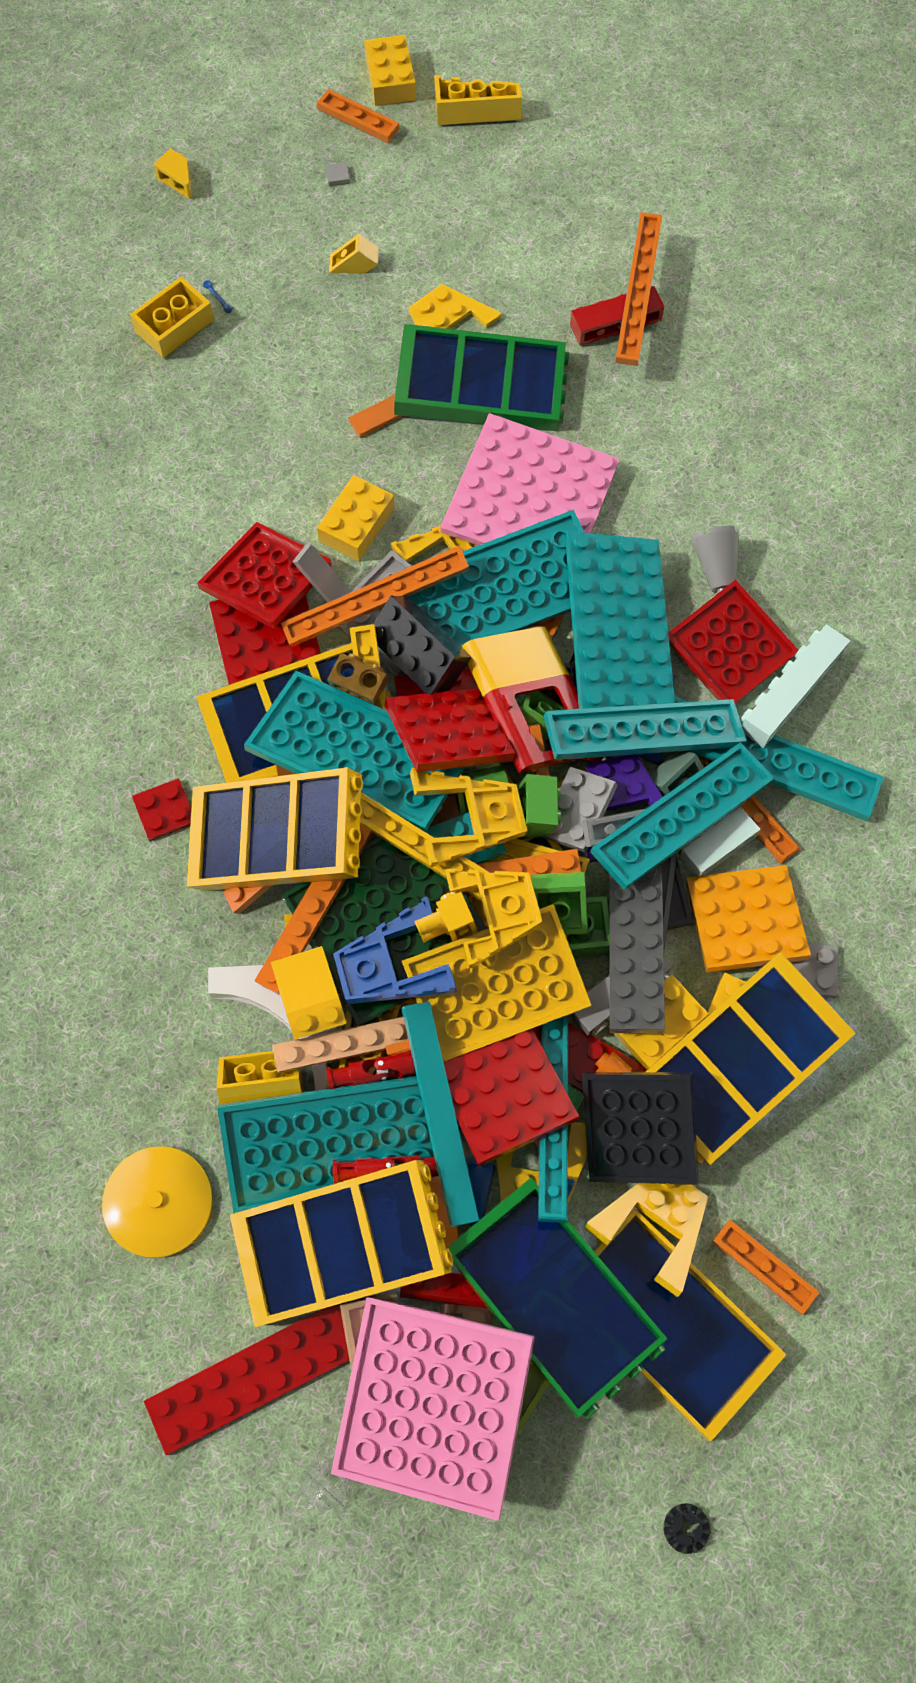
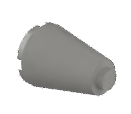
(718, 555)

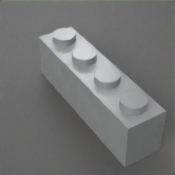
(595, 1016)

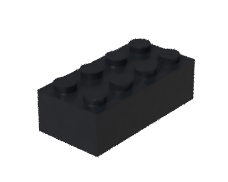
(419, 645)

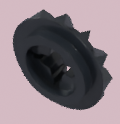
(673, 1523)

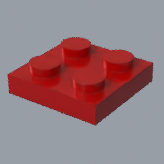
(163, 809)

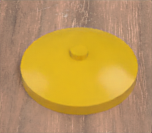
(157, 1202)

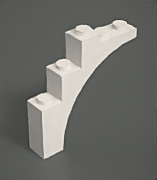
(239, 985)

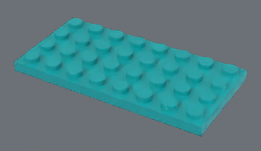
(509, 583)
(618, 621)
(328, 729)
(290, 1140)

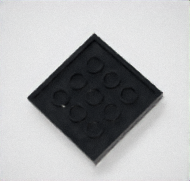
(640, 1127)

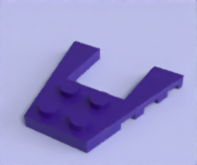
(632, 780)

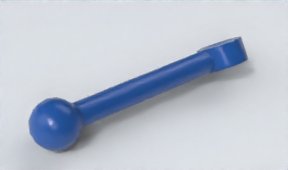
(208, 285)

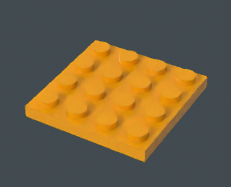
(747, 918)

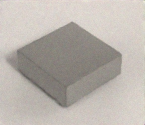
(337, 174)

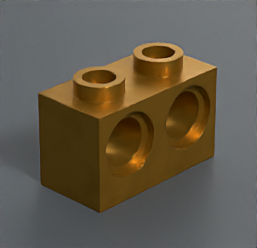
(355, 684)

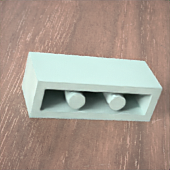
(719, 842)

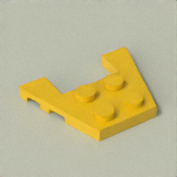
(448, 307)
(508, 907)

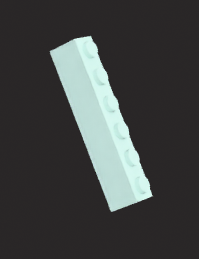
(794, 685)

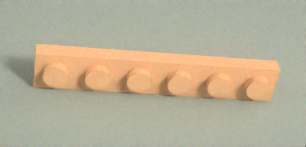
(338, 1045)

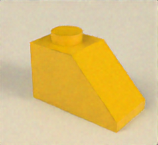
(174, 172)
(355, 256)

